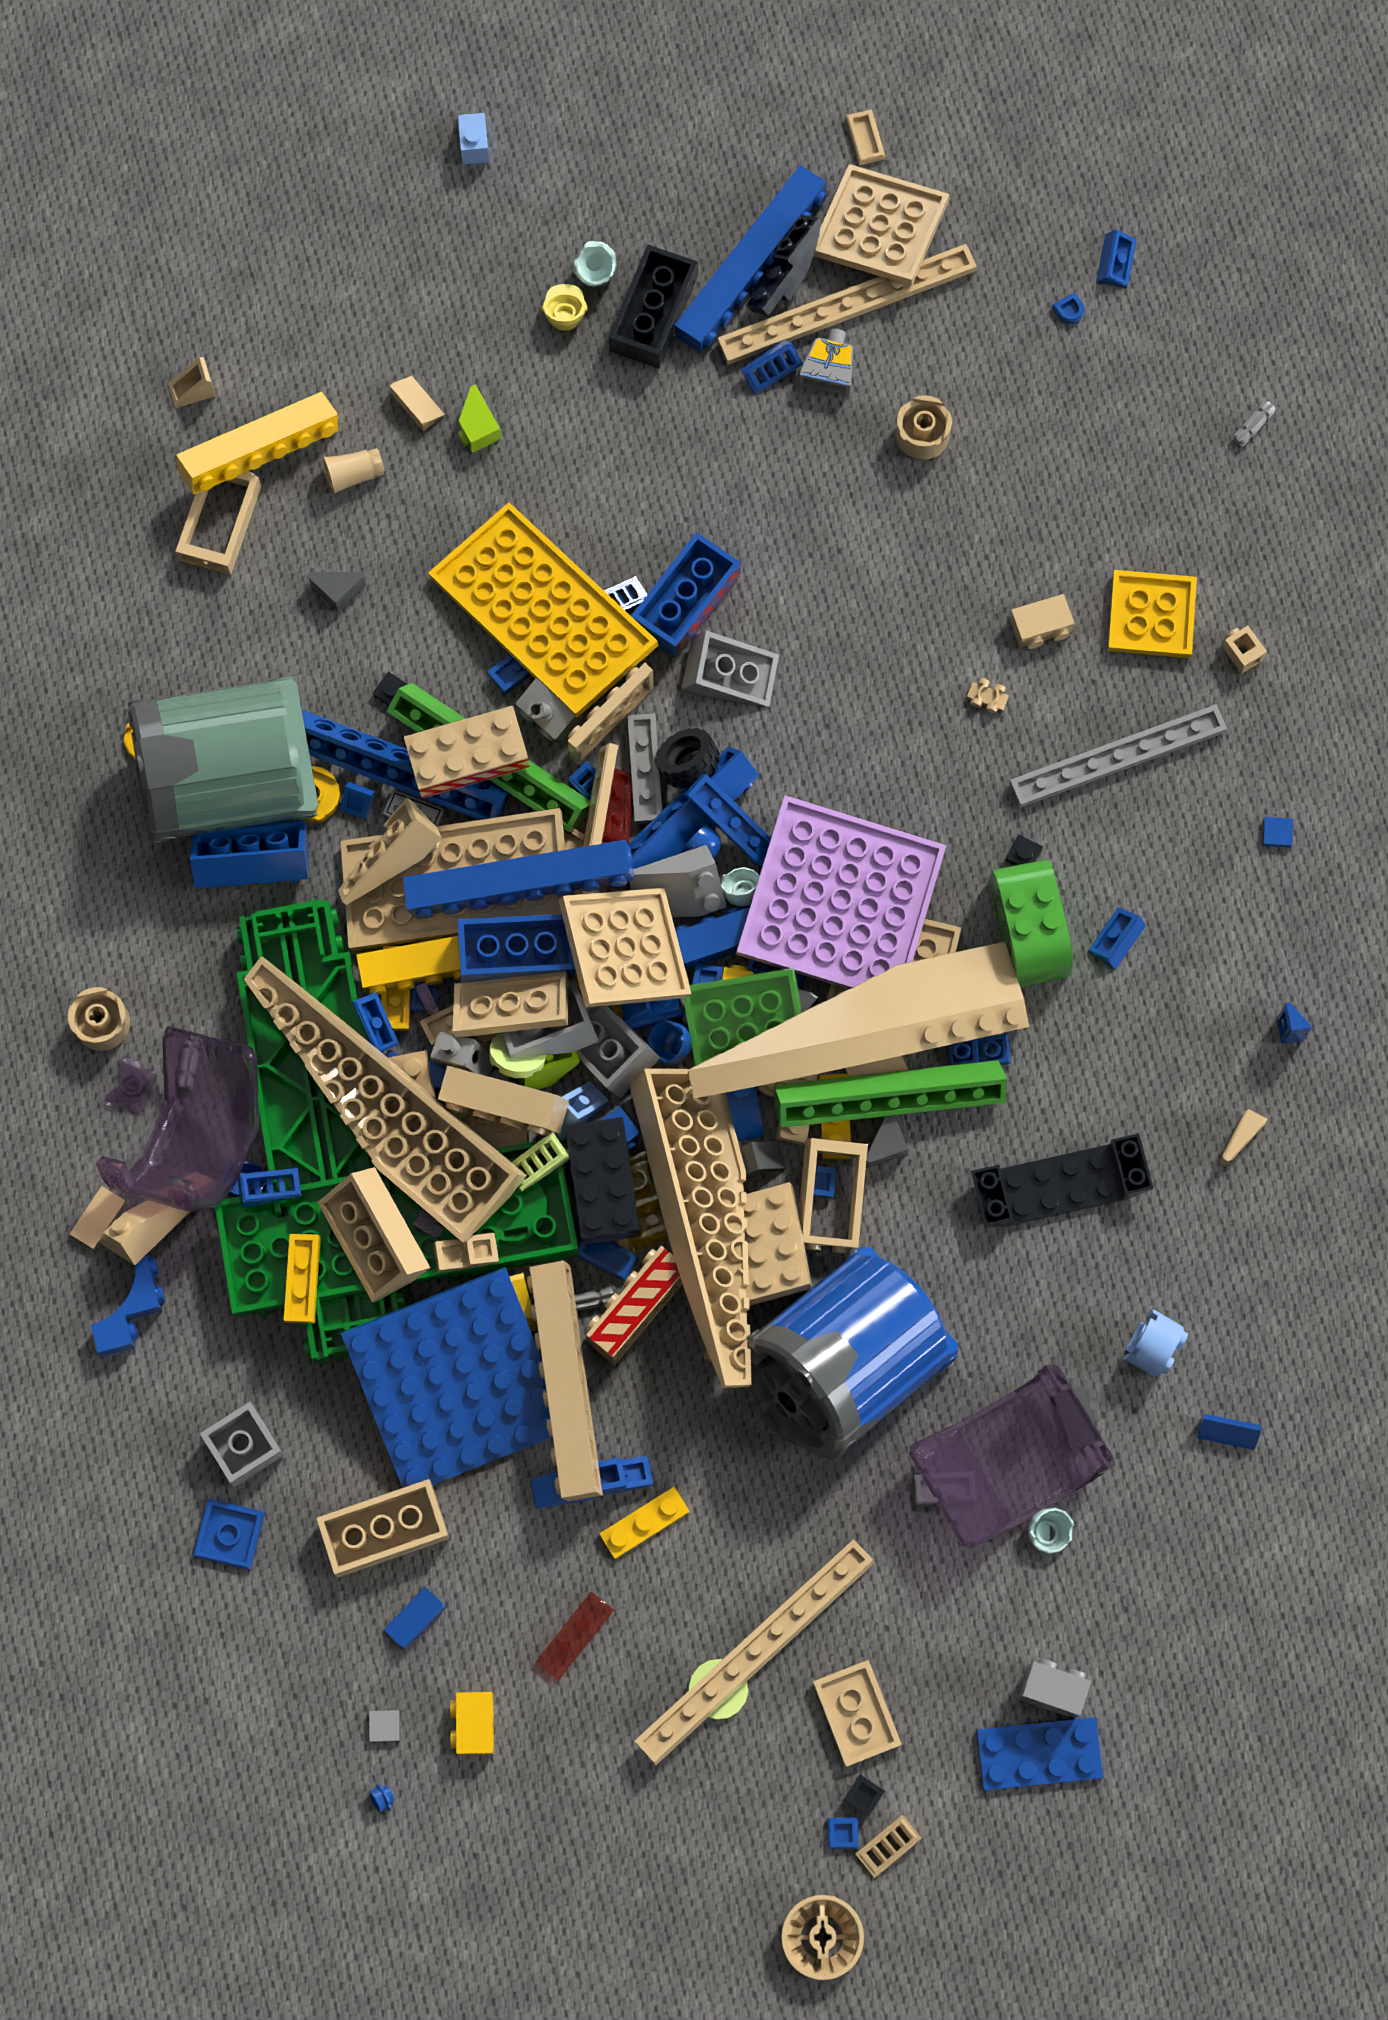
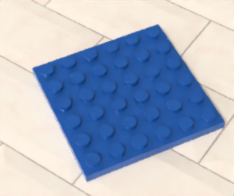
(452, 1379)

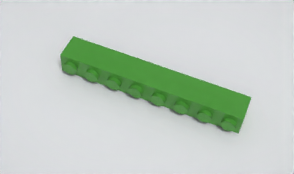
(529, 785)
(889, 1093)

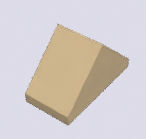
(192, 384)

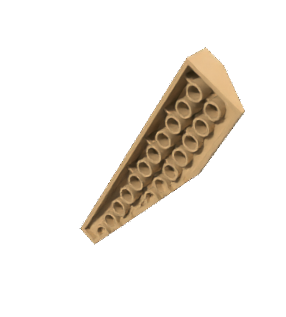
(884, 1017)
(393, 1117)
(702, 1205)

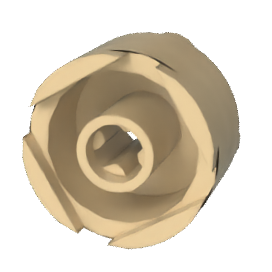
(921, 442)
(84, 1015)

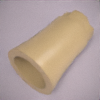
(352, 468)

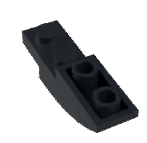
(793, 261)

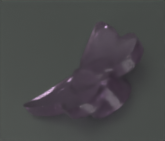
(132, 1086)

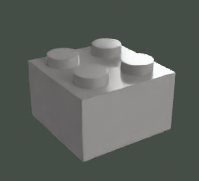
(242, 1444)
(1055, 1689)

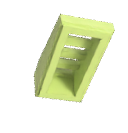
(553, 1164)

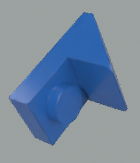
(645, 1010)

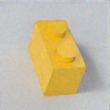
(473, 1723)

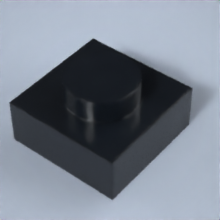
(387, 688)
(1023, 851)
(864, 1795)

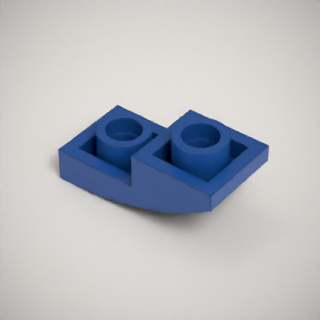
(981, 1050)

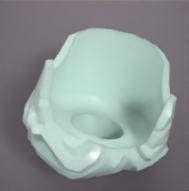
(595, 264)

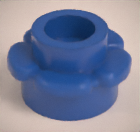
(381, 1798)

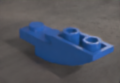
(615, 1477)

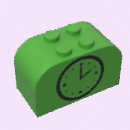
(1032, 921)

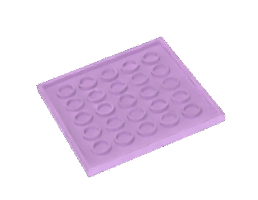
(839, 895)

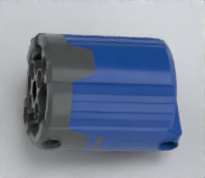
(847, 1354)

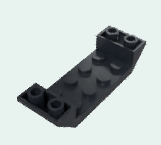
(1062, 1183)

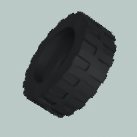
(680, 745)

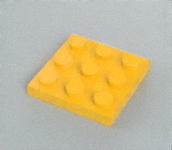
(1152, 614)

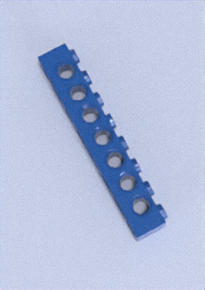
(393, 767)

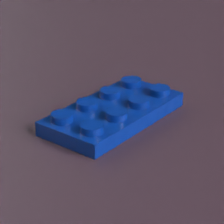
(1039, 1753)

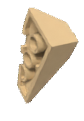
(405, 843)
(140, 1229)

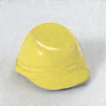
(564, 306)

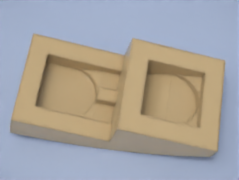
(475, 1252)

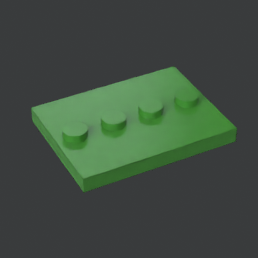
(738, 1009)

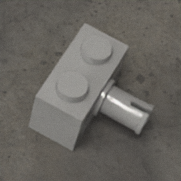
(547, 711)

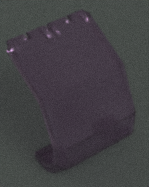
(202, 1127)
(1012, 1458)

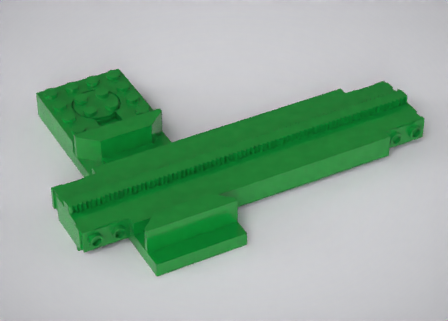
(309, 1134)

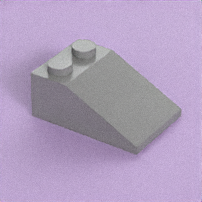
(729, 670)
(688, 880)
(558, 1039)
(618, 1054)

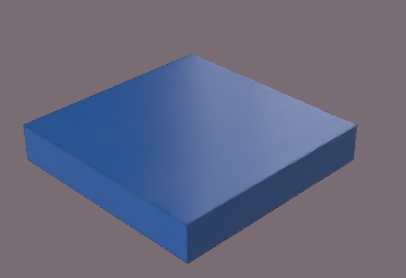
(229, 1534)

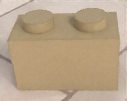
(1042, 622)

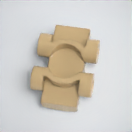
(993, 699)

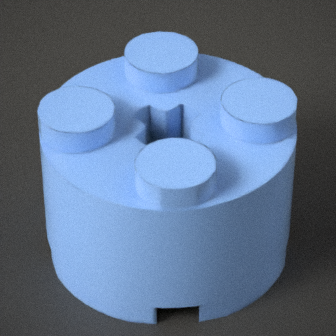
(1155, 1343)

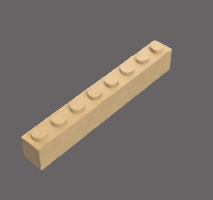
(565, 1381)

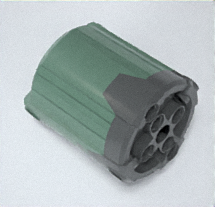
(222, 759)

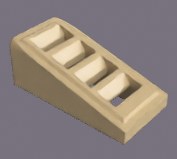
(1246, 1129)
(907, 1829)

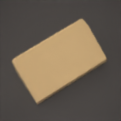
(416, 402)

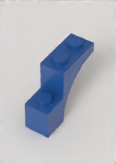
(145, 1298)

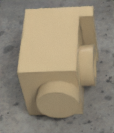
(1244, 638)

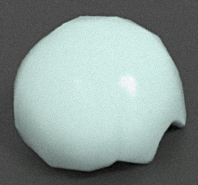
(735, 879)
(1040, 1530)

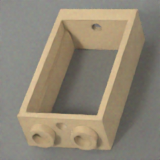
(210, 559)
(856, 1150)

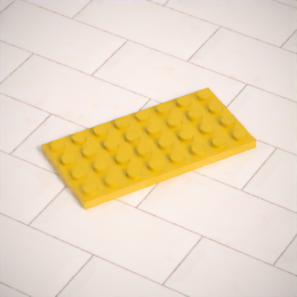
(543, 609)

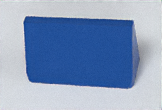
(1116, 259)
(1117, 937)
(375, 1022)
(1292, 1025)
(1229, 1431)
(414, 1618)

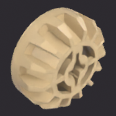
(822, 1907)

